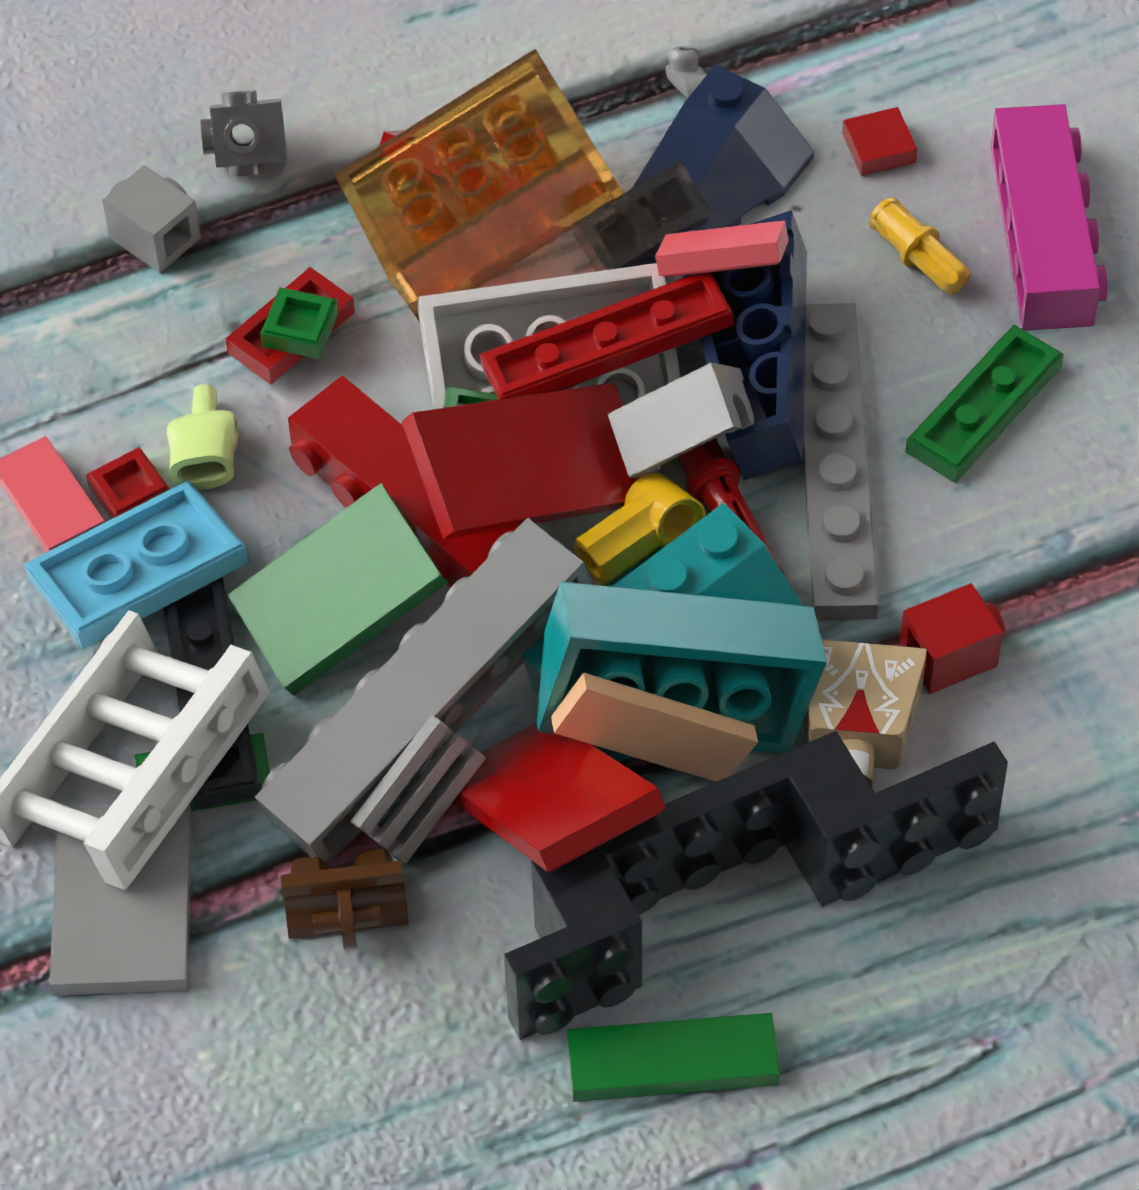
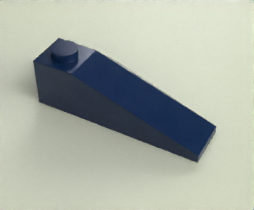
(733, 147)

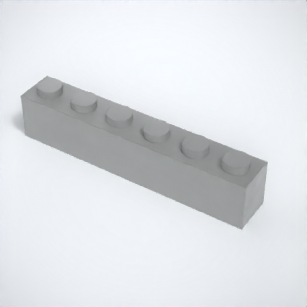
(439, 671)

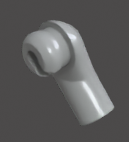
(684, 69)

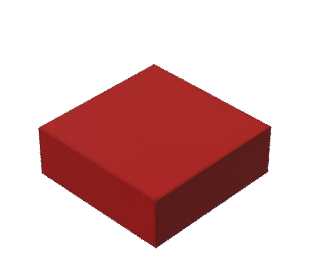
(879, 141)
(126, 483)

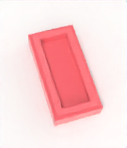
(722, 249)
(47, 494)

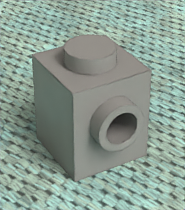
(152, 218)

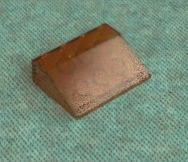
(478, 184)

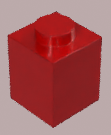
(958, 634)

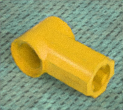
(651, 518)

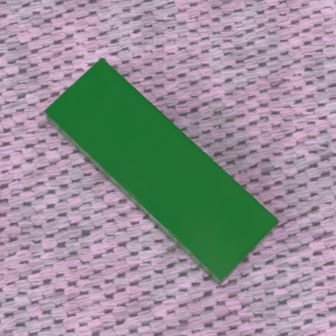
(984, 403)
(673, 1057)

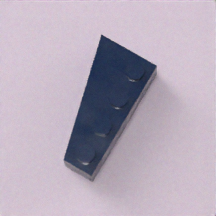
(770, 351)

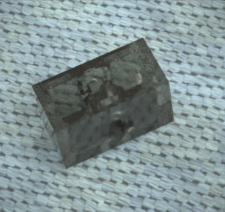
(637, 221)

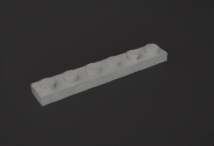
(837, 468)

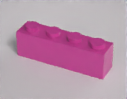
(1046, 217)

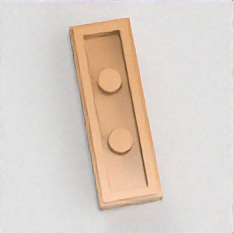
(653, 728)

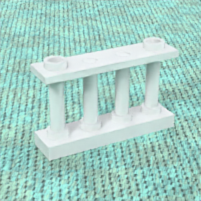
(167, 779)

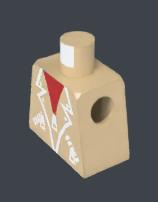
(869, 699)

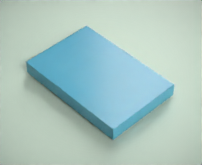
(136, 563)

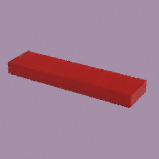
(608, 338)

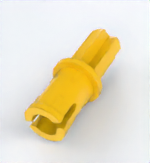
(919, 245)

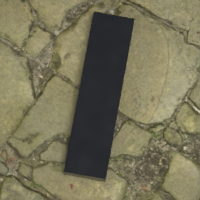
(200, 635)

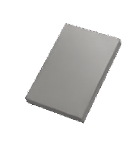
(117, 937)

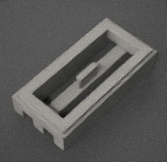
(426, 795)

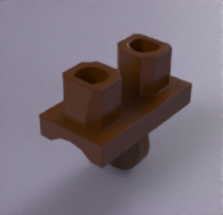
(344, 897)

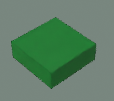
(299, 323)

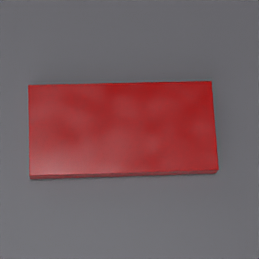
(520, 459)
(556, 796)

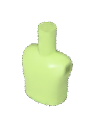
(203, 442)

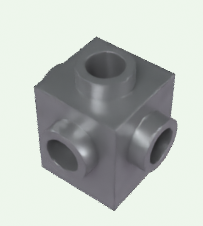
(264, 119)

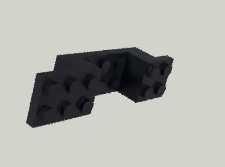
(801, 799)

